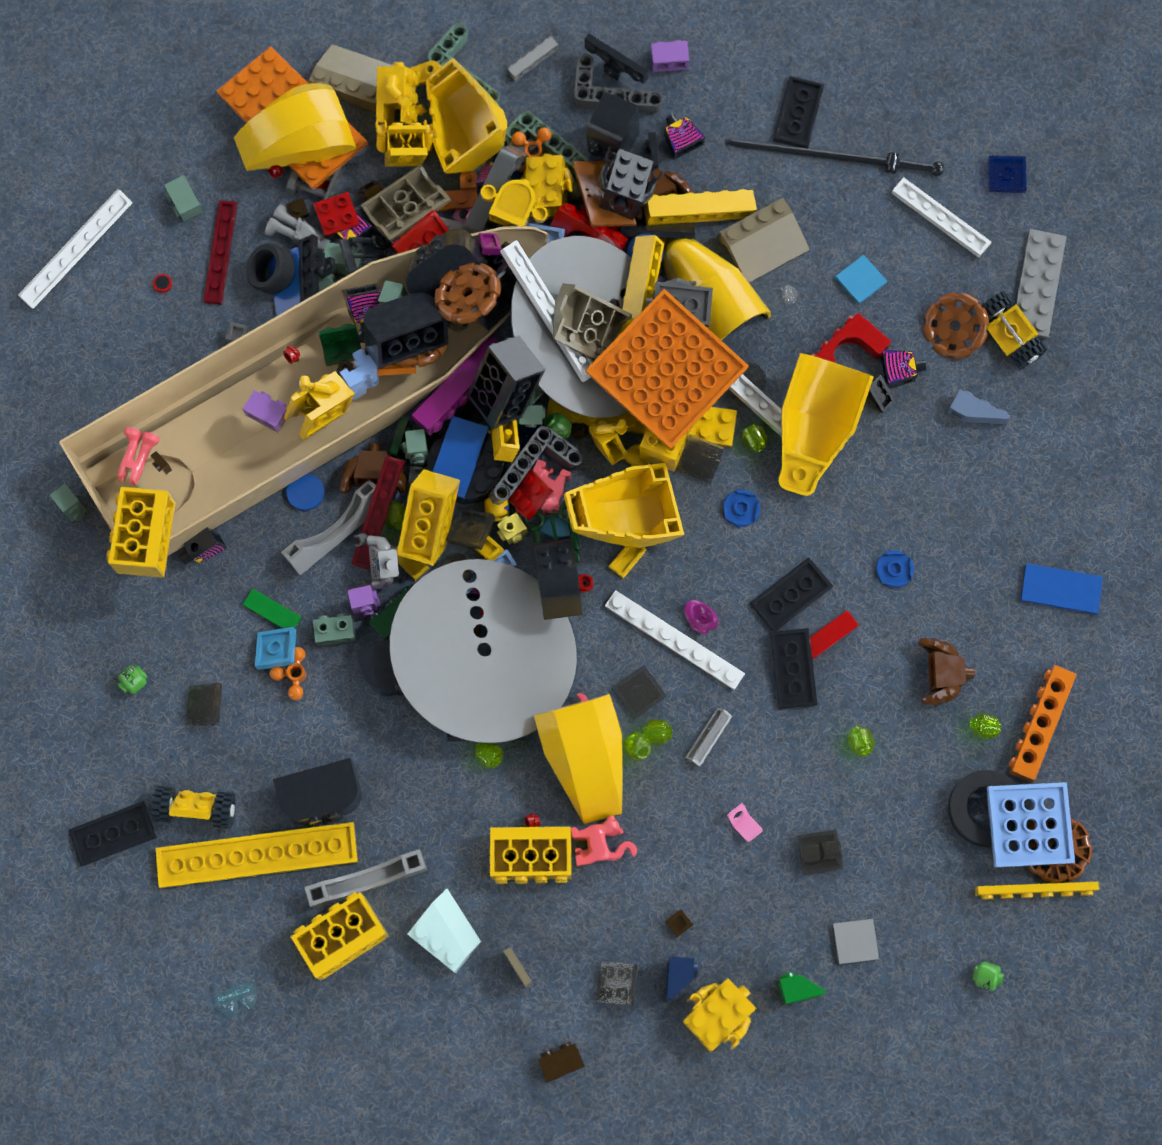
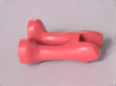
(134, 438)

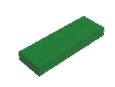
(271, 610)

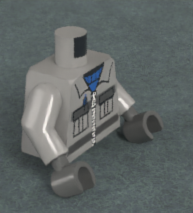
(382, 561)

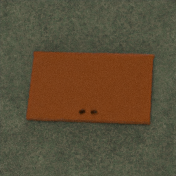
(587, 176)

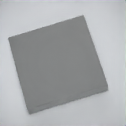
(855, 941)

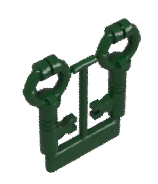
(536, 528)

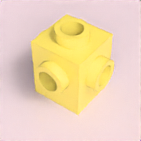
(517, 528)

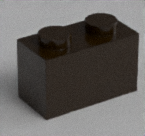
(560, 1062)

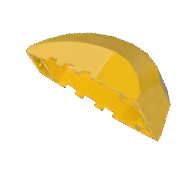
(465, 118)
(296, 129)
(627, 508)
(586, 755)

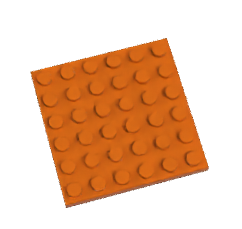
(667, 369)

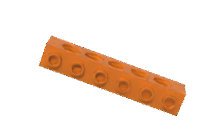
(1064, 680)

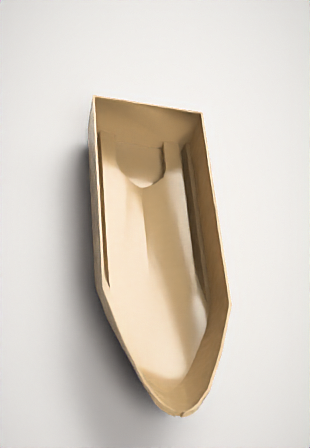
(233, 462)

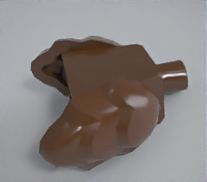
(668, 184)
(366, 467)
(946, 671)

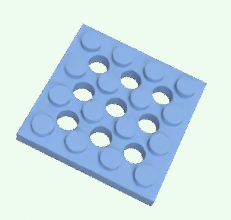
(1039, 814)

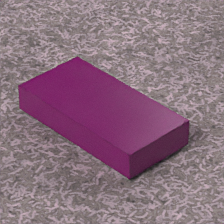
(489, 243)

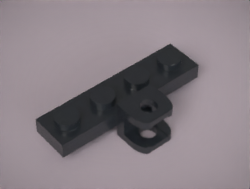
(615, 61)
(312, 266)

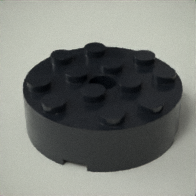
(485, 475)

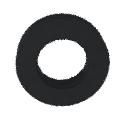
(958, 805)

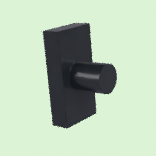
(880, 393)

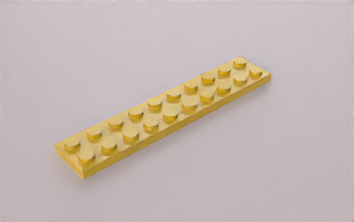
(714, 426)
(256, 855)

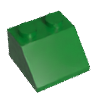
(797, 988)

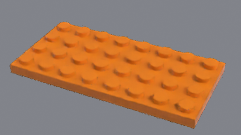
(263, 83)

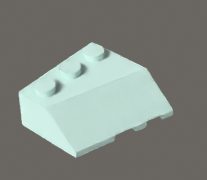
(446, 932)

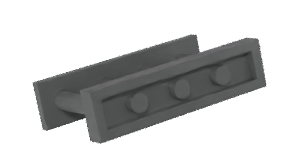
(296, 184)

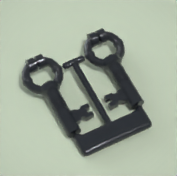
(358, 241)

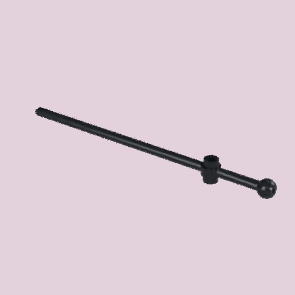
(891, 163)

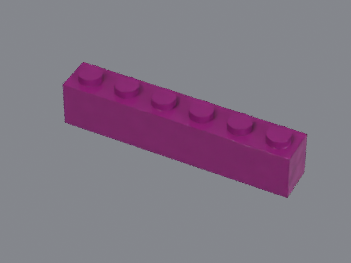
(450, 393)

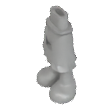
(303, 229)

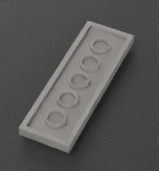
(1040, 278)

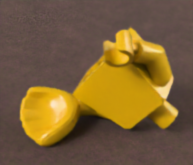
(610, 444)

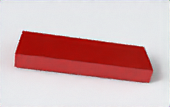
(832, 633)

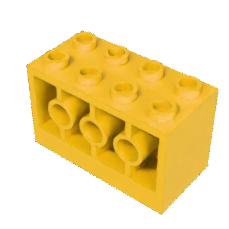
(656, 452)
(428, 517)
(141, 532)
(526, 841)
(342, 949)

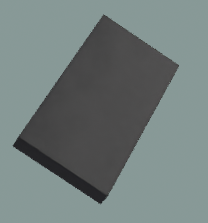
(798, 112)
(677, 230)
(791, 595)
(793, 668)
(112, 833)

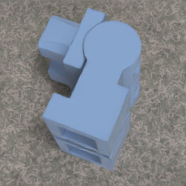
(363, 376)

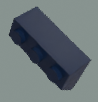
(679, 975)

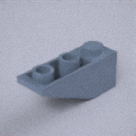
(973, 410)

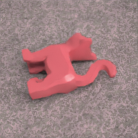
(551, 504)
(597, 843)

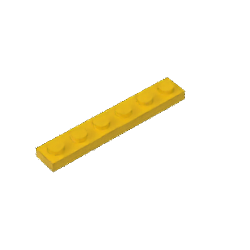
(1028, 890)

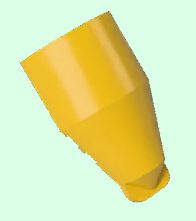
(732, 295)
(818, 419)

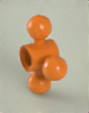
(519, 139)
(295, 692)

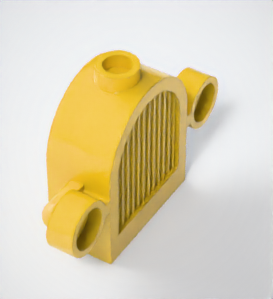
(513, 204)

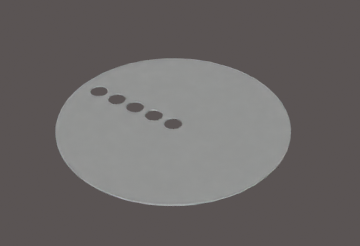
(597, 269)
(447, 677)

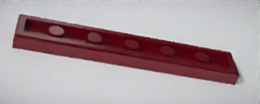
(220, 252)
(379, 507)

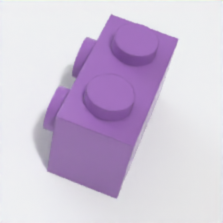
(670, 56)
(265, 410)
(364, 601)

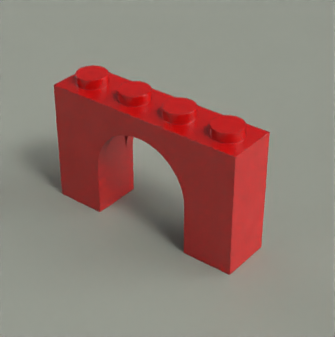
(571, 219)
(856, 331)

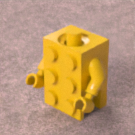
(397, 91)
(405, 144)
(549, 180)
(319, 402)
(720, 1014)

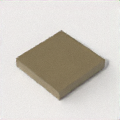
(518, 967)

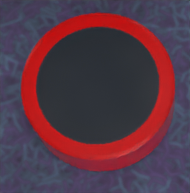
(162, 283)

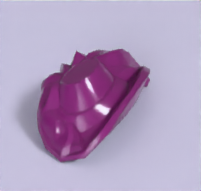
(700, 617)

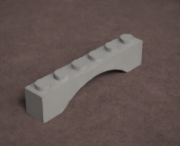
(308, 551)
(379, 875)

